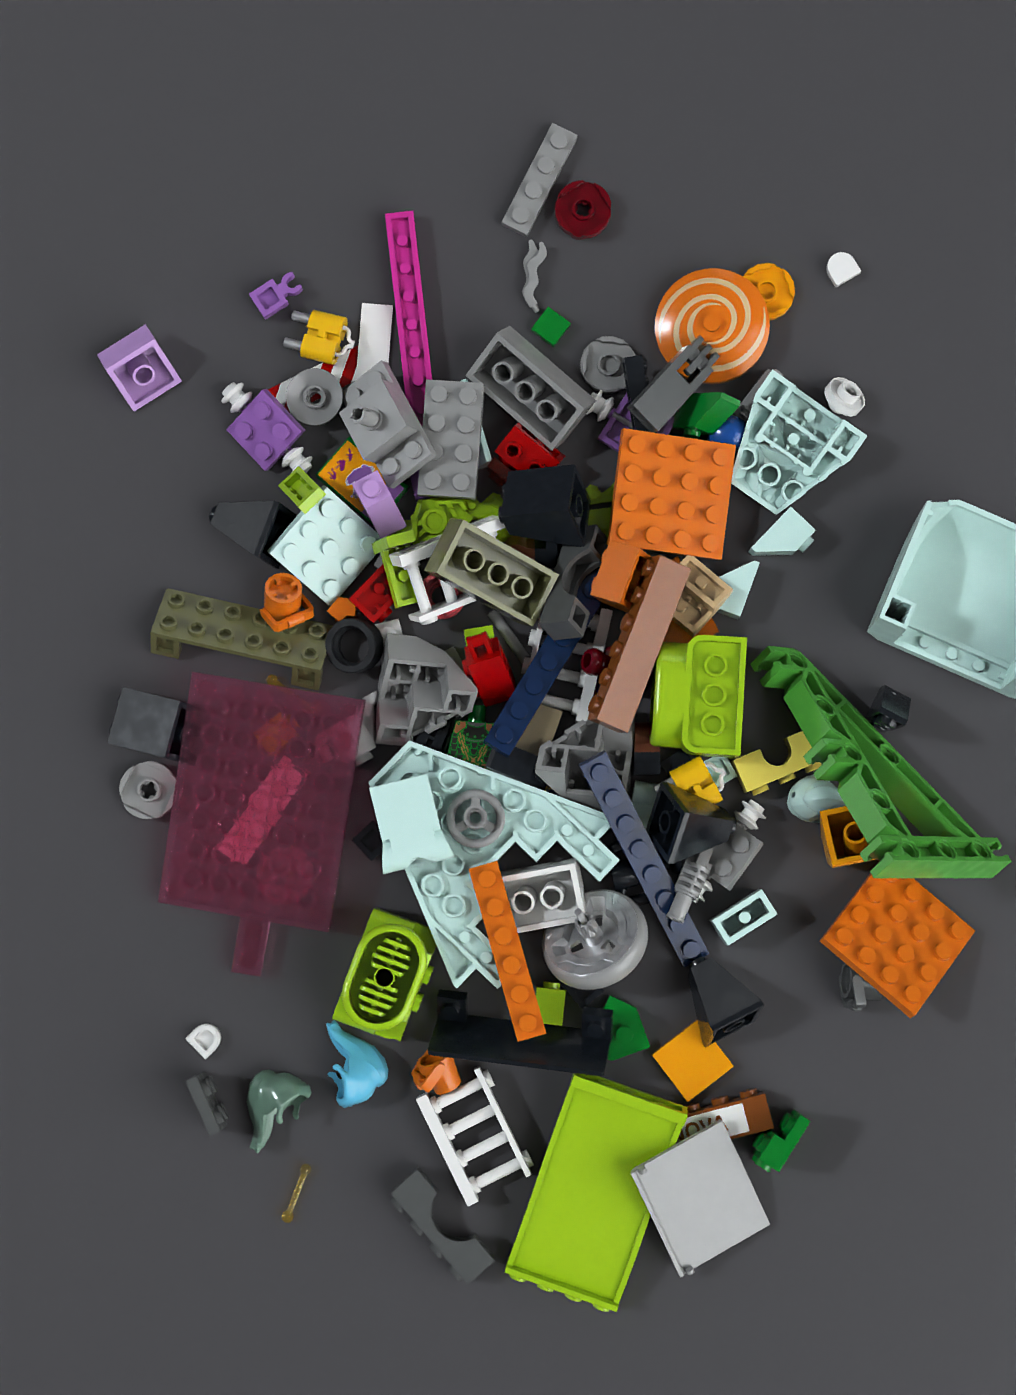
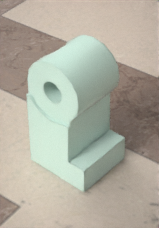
(643, 799)

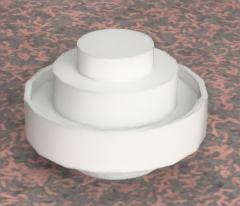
(844, 397)

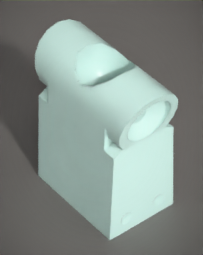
(408, 823)

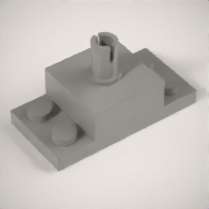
(385, 425)

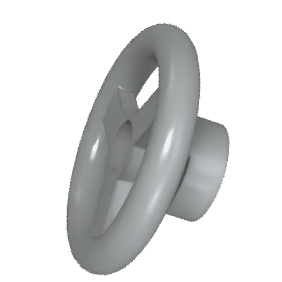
(494, 829)

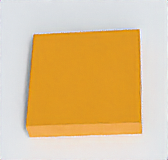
(690, 1063)

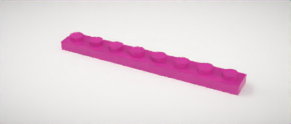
(409, 307)

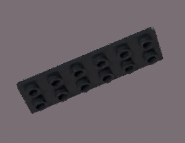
(495, 1041)

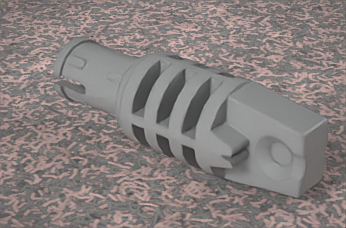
(689, 884)

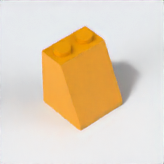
(841, 837)

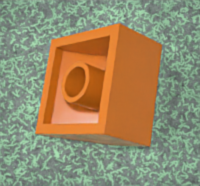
(618, 575)

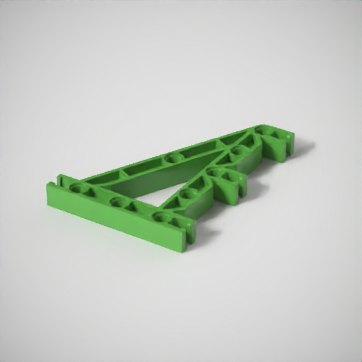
(877, 780)

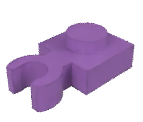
(271, 297)

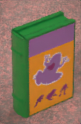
(346, 468)

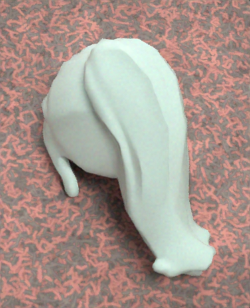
(811, 796)

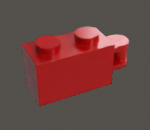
(488, 668)

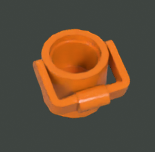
(283, 602)

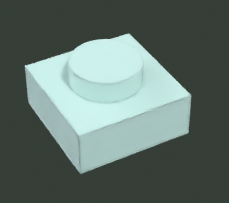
(721, 762)

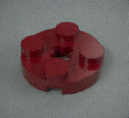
(586, 193)

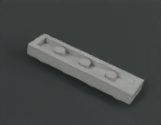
(539, 180)

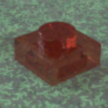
(498, 472)

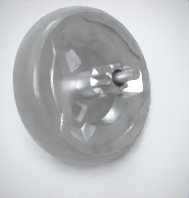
(597, 962)

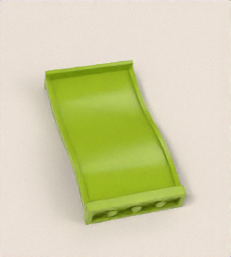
(585, 1205)

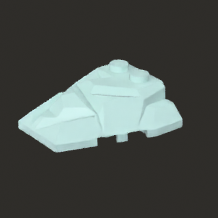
(790, 445)

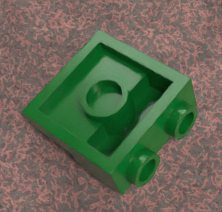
(774, 1148)

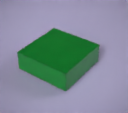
(550, 327)

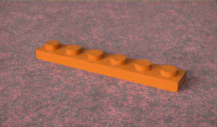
(507, 951)

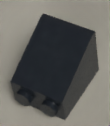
(546, 505)
(148, 724)

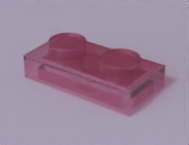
(250, 946)

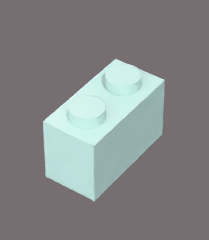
(743, 917)

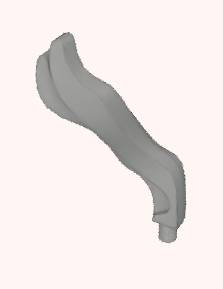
(530, 264)

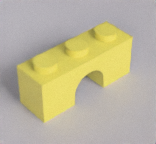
(756, 772)

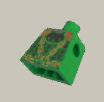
(469, 737)

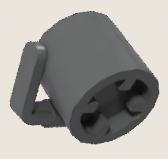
(855, 990)

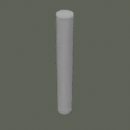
(508, 635)

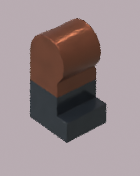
(538, 550)
(645, 756)

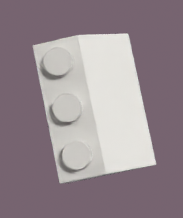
(545, 894)

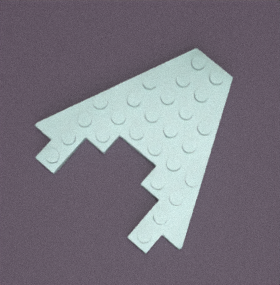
(532, 821)

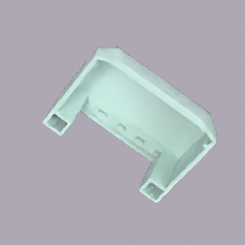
(955, 595)

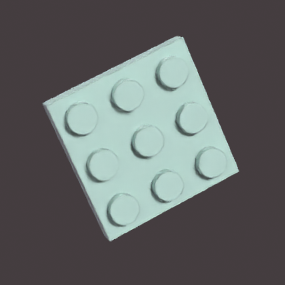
(326, 547)

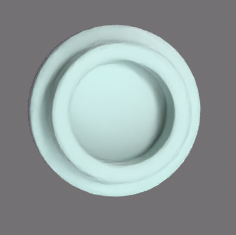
(450, 778)

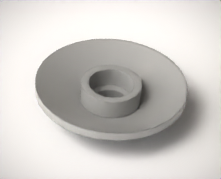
(307, 384)

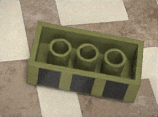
(491, 572)

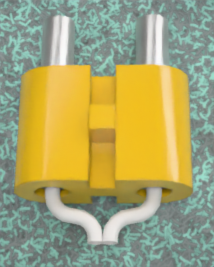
(322, 337)
(697, 780)

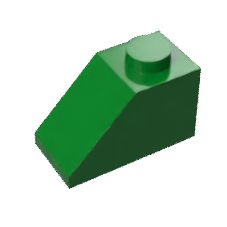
(704, 413)

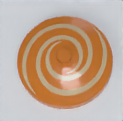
(724, 312)

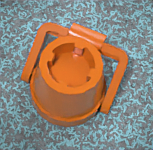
(436, 1074)

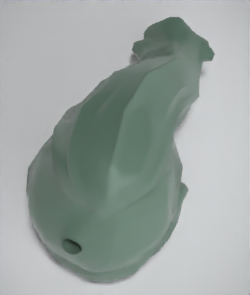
(271, 1095)

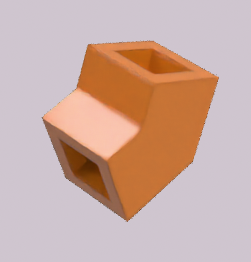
(342, 609)

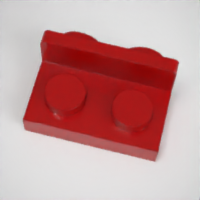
(374, 597)

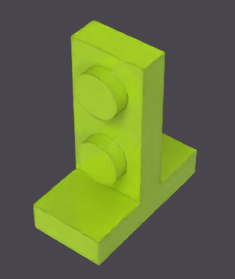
(302, 490)
(397, 577)

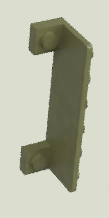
(240, 632)

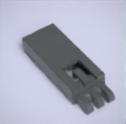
(669, 389)

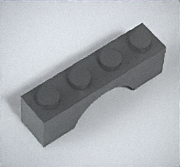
(563, 613)
(465, 1254)

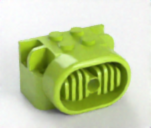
(699, 696)
(393, 945)

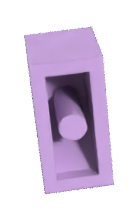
(379, 504)

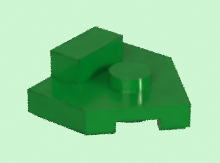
(627, 1029)

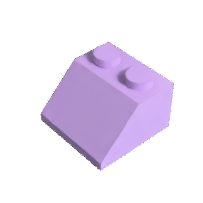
(139, 368)

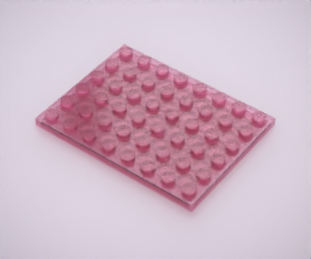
(261, 801)

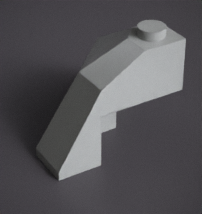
(418, 690)
(559, 759)

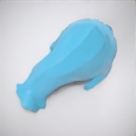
(362, 1070)

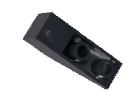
(889, 710)

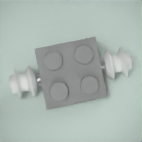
(735, 855)

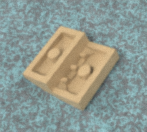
(700, 597)

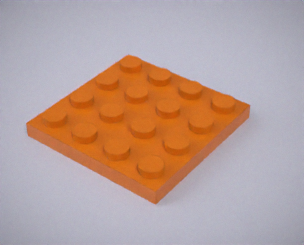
(671, 494)
(898, 939)

